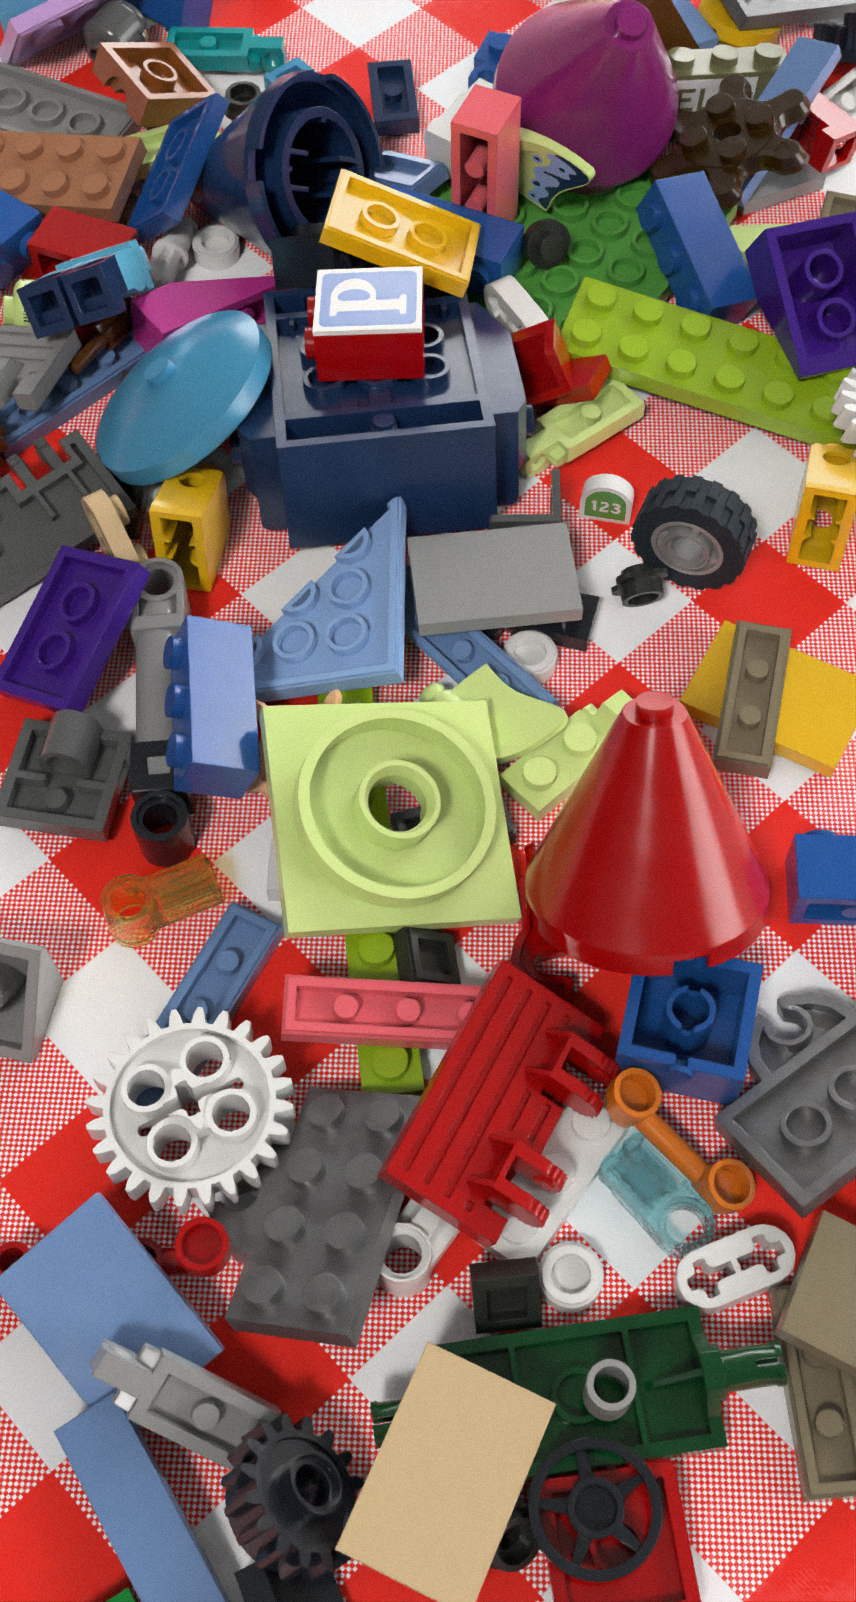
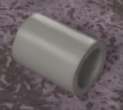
(619, 1372)

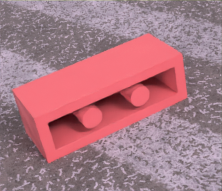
(486, 152)

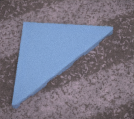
(346, 624)

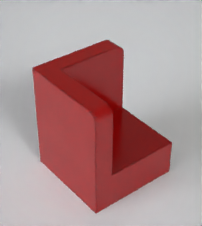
(543, 362)

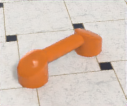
(633, 1101)

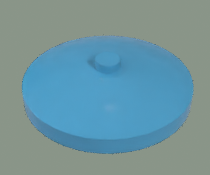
(184, 397)

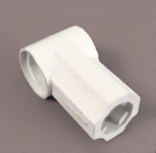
(428, 1236)

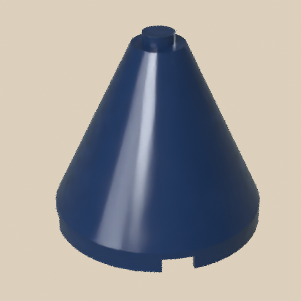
(285, 157)

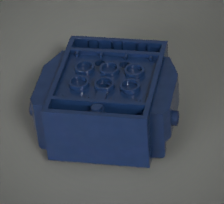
(341, 450)

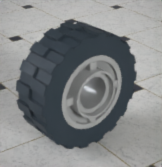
(694, 531)

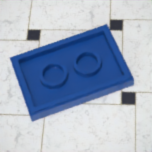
(177, 167)

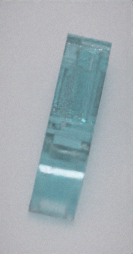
(653, 1195)

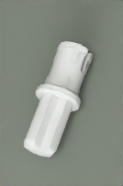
(171, 252)

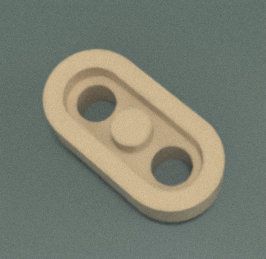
(108, 520)

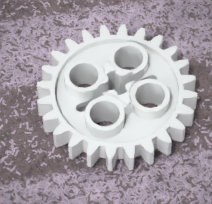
(215, 1156)

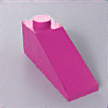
(178, 303)

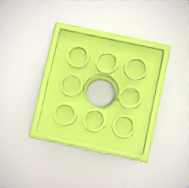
(346, 869)

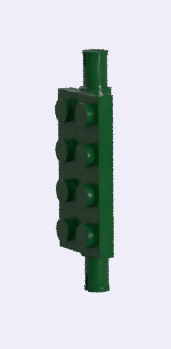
(674, 1371)

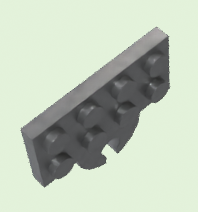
(802, 1112)
(318, 1221)

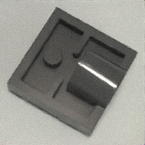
(65, 777)

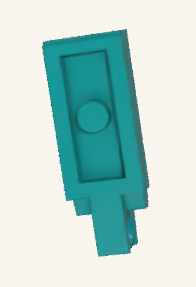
(228, 48)

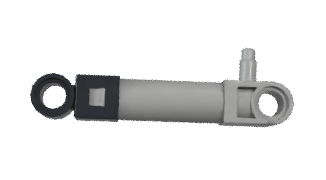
(155, 617)

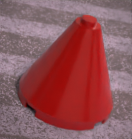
(648, 853)

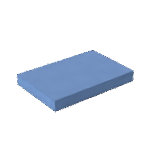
(100, 1283)

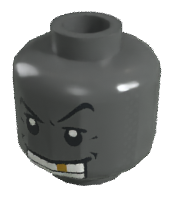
(114, 23)

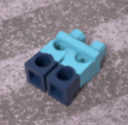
(86, 288)

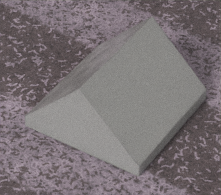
(27, 998)

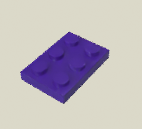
(71, 629)

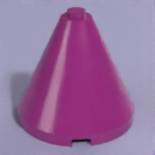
(595, 85)

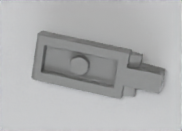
(180, 1399)

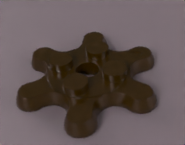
(736, 157)

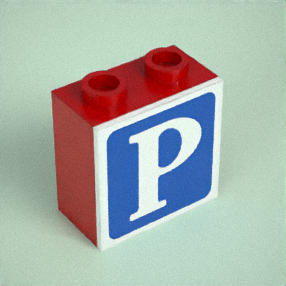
(367, 324)

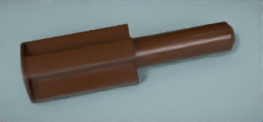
(108, 334)

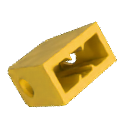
(828, 487)
(194, 505)

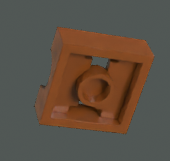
(154, 78)

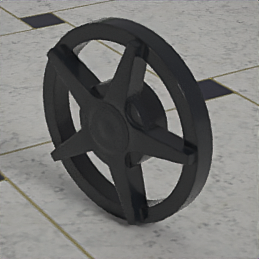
(595, 1509)

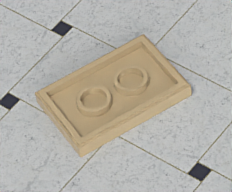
(446, 1478)

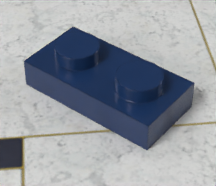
(393, 97)

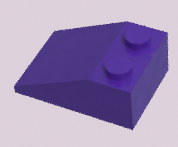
(809, 291)

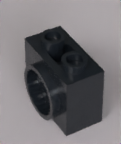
(302, 255)

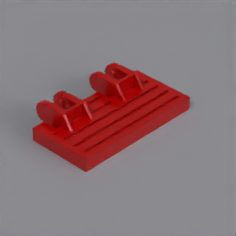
(489, 1110)

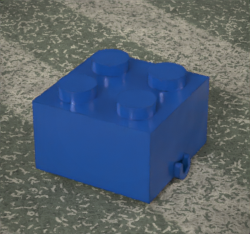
(692, 1027)

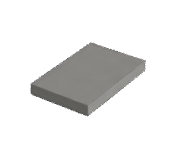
(494, 579)

